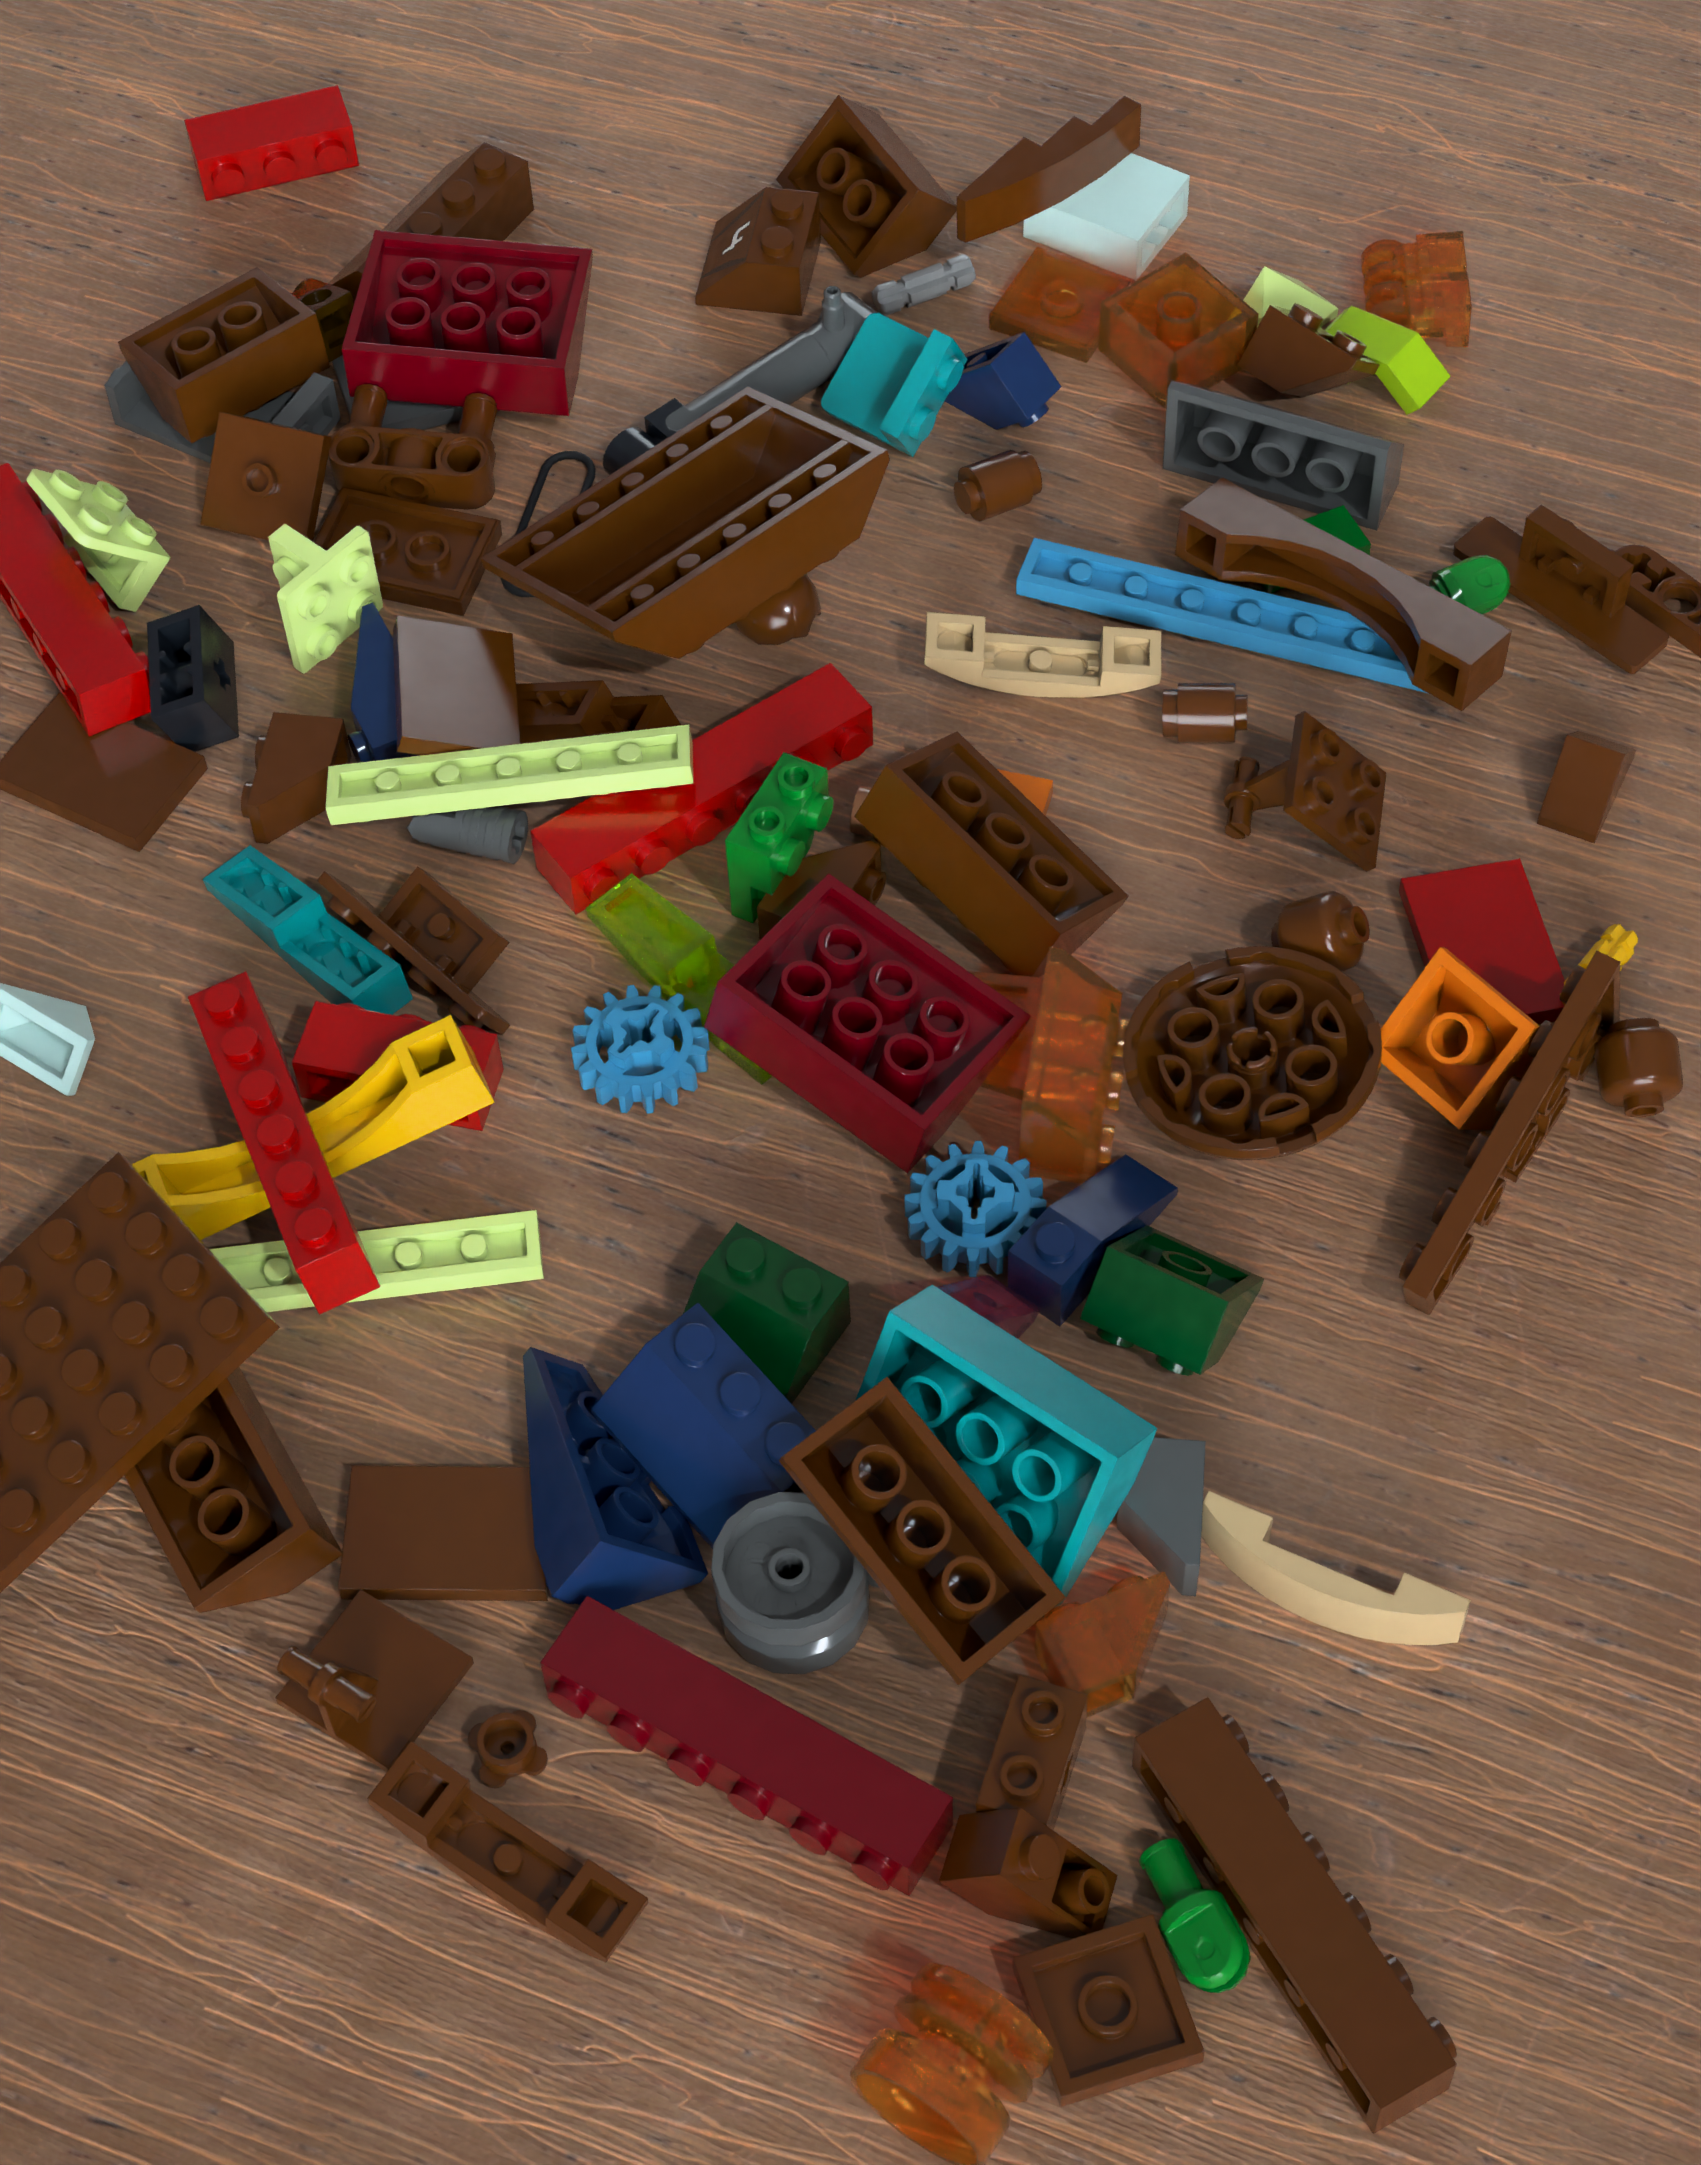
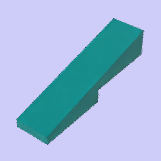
(305, 936)

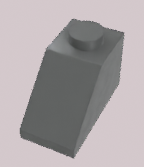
(1166, 1510)

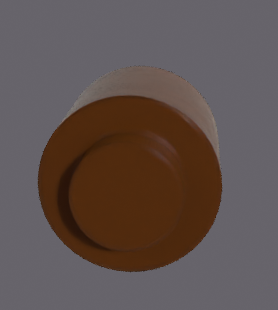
(997, 484)
(1204, 712)

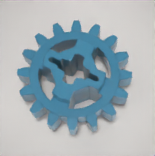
(640, 1049)
(943, 1201)

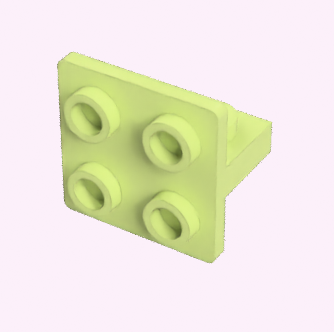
(322, 591)

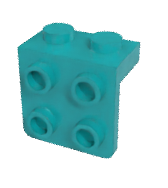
(894, 382)

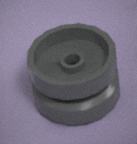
(788, 1586)

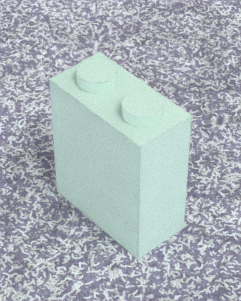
(1117, 218)

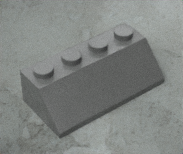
(1279, 454)

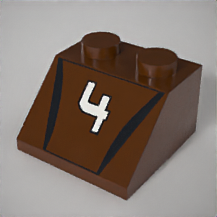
(763, 253)

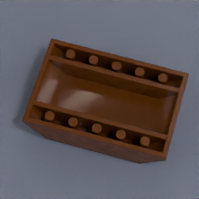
(700, 525)

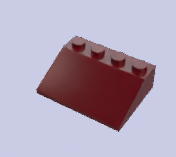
(469, 319)
(865, 1021)

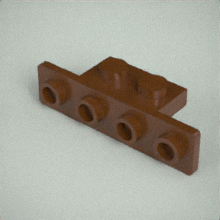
(1570, 583)
(436, 934)

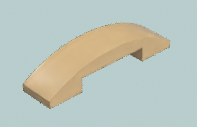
(1042, 665)
(1413, 1616)

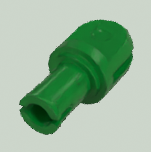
(1474, 582)
(1196, 1921)

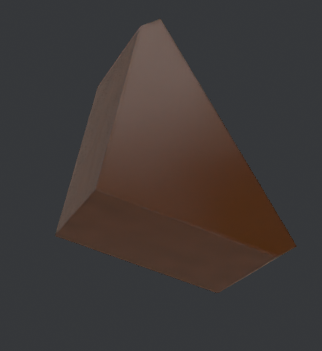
(1584, 785)

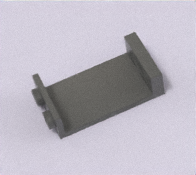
(310, 409)

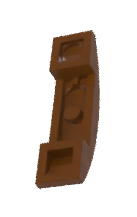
(504, 1857)

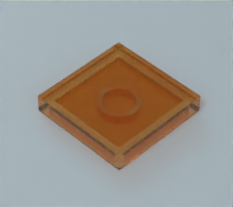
(1057, 303)

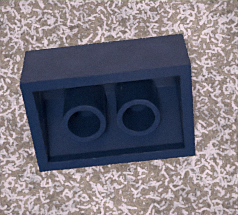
(702, 1422)

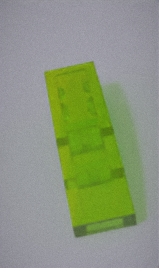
(666, 951)

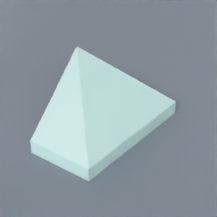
(45, 1036)

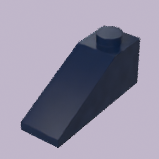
(374, 692)
(1065, 1246)

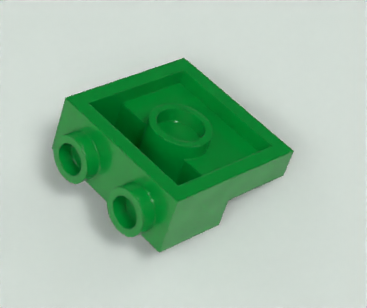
(775, 832)

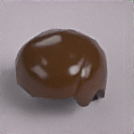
(783, 615)

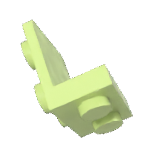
(106, 534)

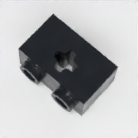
(192, 679)

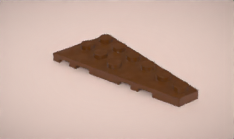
(1528, 1114)

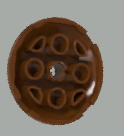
(1252, 1053)

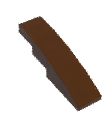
(1040, 176)

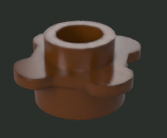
(504, 1729)

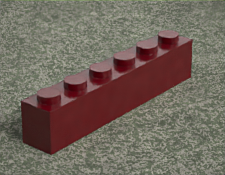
(747, 1746)

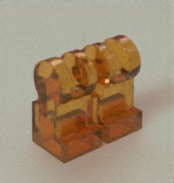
(1420, 285)

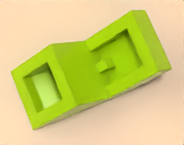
(1405, 360)

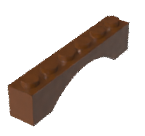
(1437, 639)

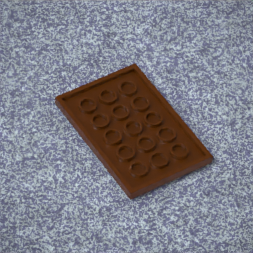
(104, 1348)

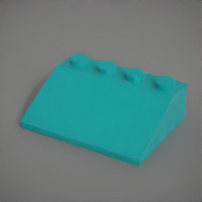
(1018, 1425)

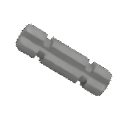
(923, 285)

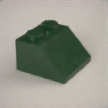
(1169, 1300)
(773, 1306)

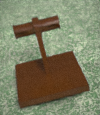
(1321, 786)
(372, 1680)

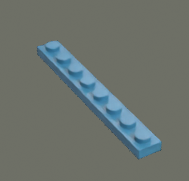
(1208, 611)

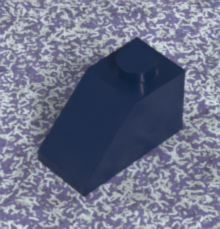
(1005, 384)

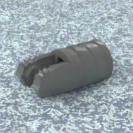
(485, 832)

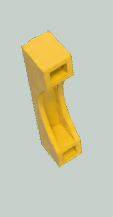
(403, 1096)

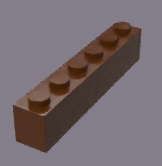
(1294, 1915)

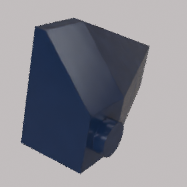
(591, 1504)

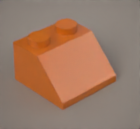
(1457, 1042)

